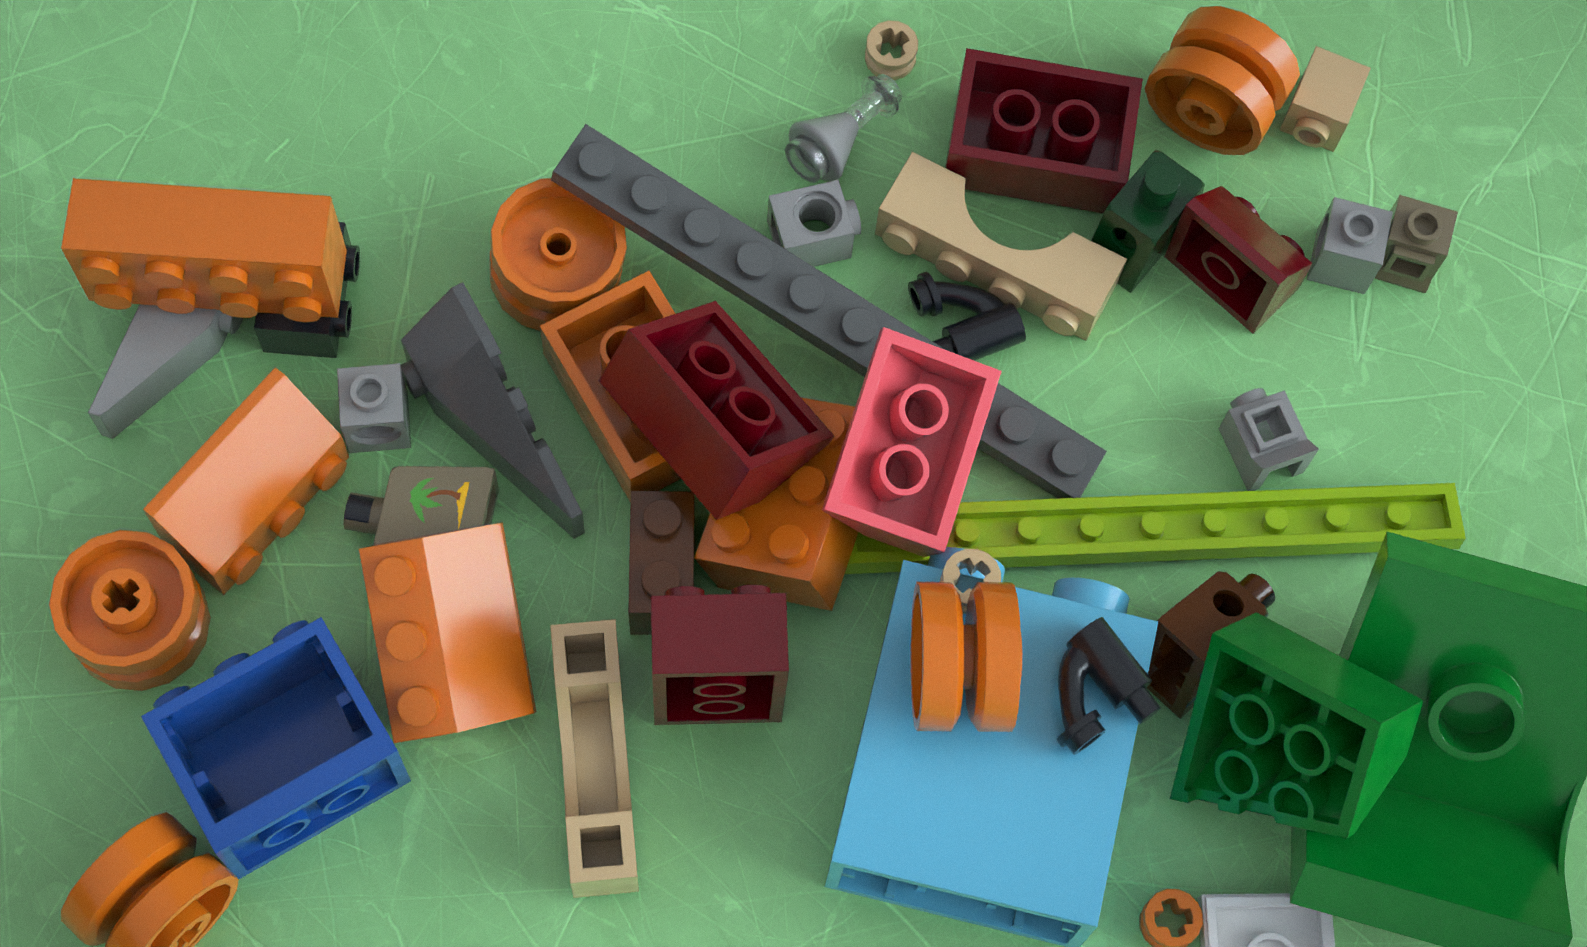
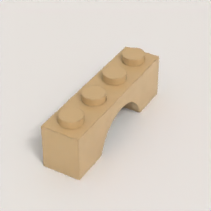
(1058, 283)
(594, 759)

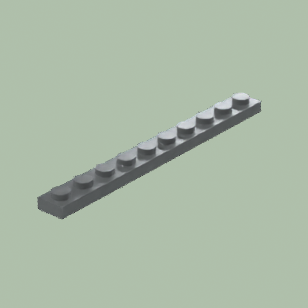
(800, 297)

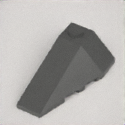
(462, 377)

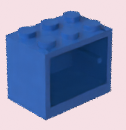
(275, 747)

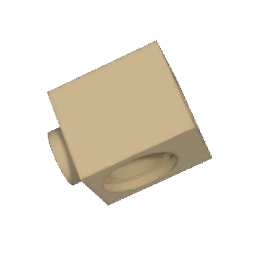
(1325, 99)

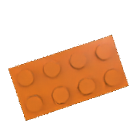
(205, 249)

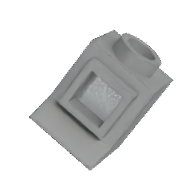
(1265, 436)

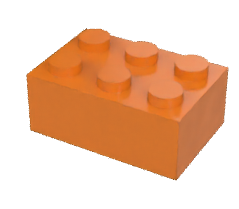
(579, 350)
(787, 536)

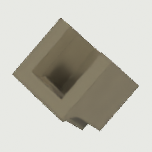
(1420, 235)

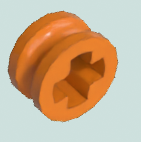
(1180, 904)

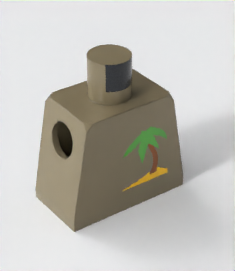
(425, 502)

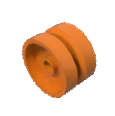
(1222, 80)
(552, 253)
(130, 610)
(971, 656)
(150, 890)

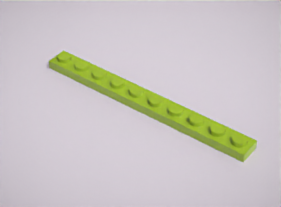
(1189, 526)

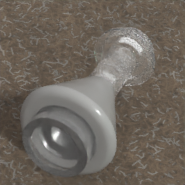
(823, 144)

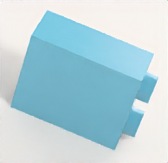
(992, 821)

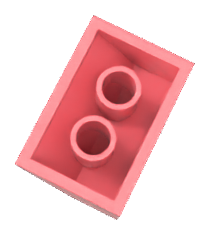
(911, 443)

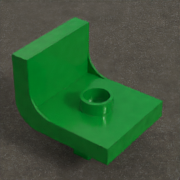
(1483, 804)

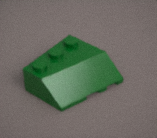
(1291, 731)

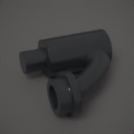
(988, 332)
(1115, 671)

